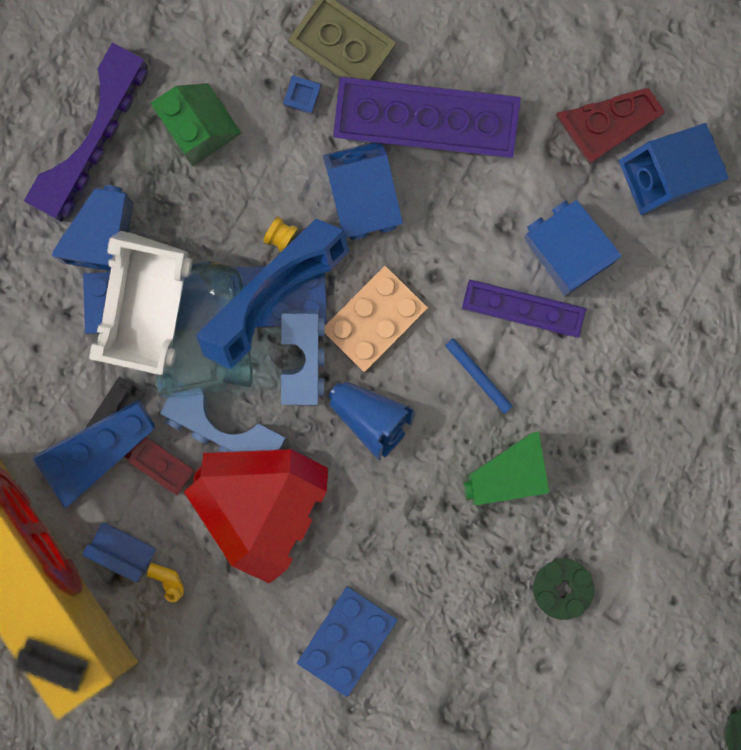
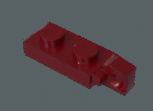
(160, 465)

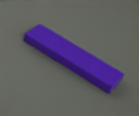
(524, 308)

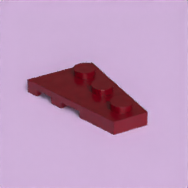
(606, 124)

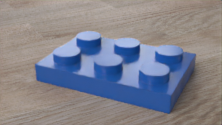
(346, 641)

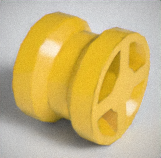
(280, 234)

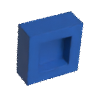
(302, 95)

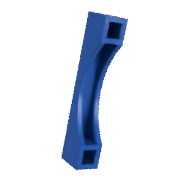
(231, 331)

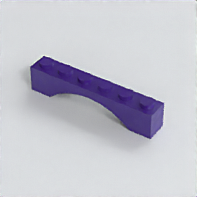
(57, 187)

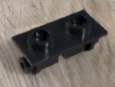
(118, 397)
(51, 664)

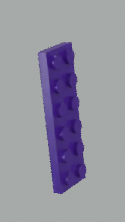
(426, 116)

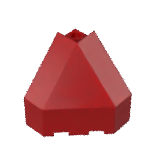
(257, 505)

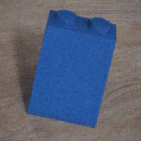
(673, 168)
(363, 190)
(89, 234)
(571, 246)

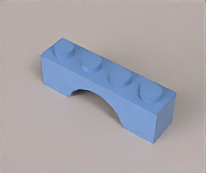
(192, 413)

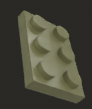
(341, 41)

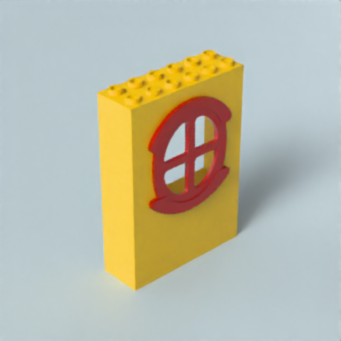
(51, 602)

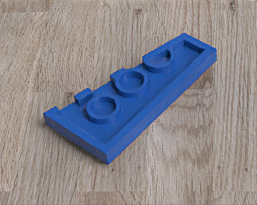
(88, 454)

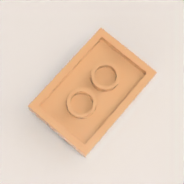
(374, 319)

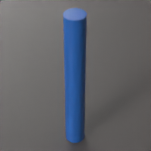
(478, 375)

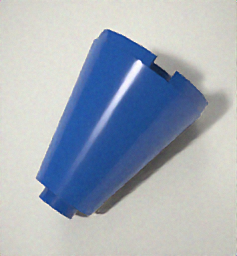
(371, 417)

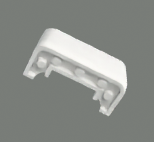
(141, 304)

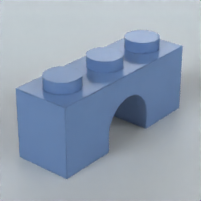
(303, 384)

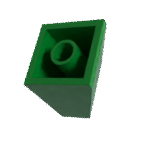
(195, 120)
(510, 474)

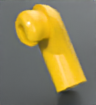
(170, 580)

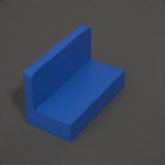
(120, 552)

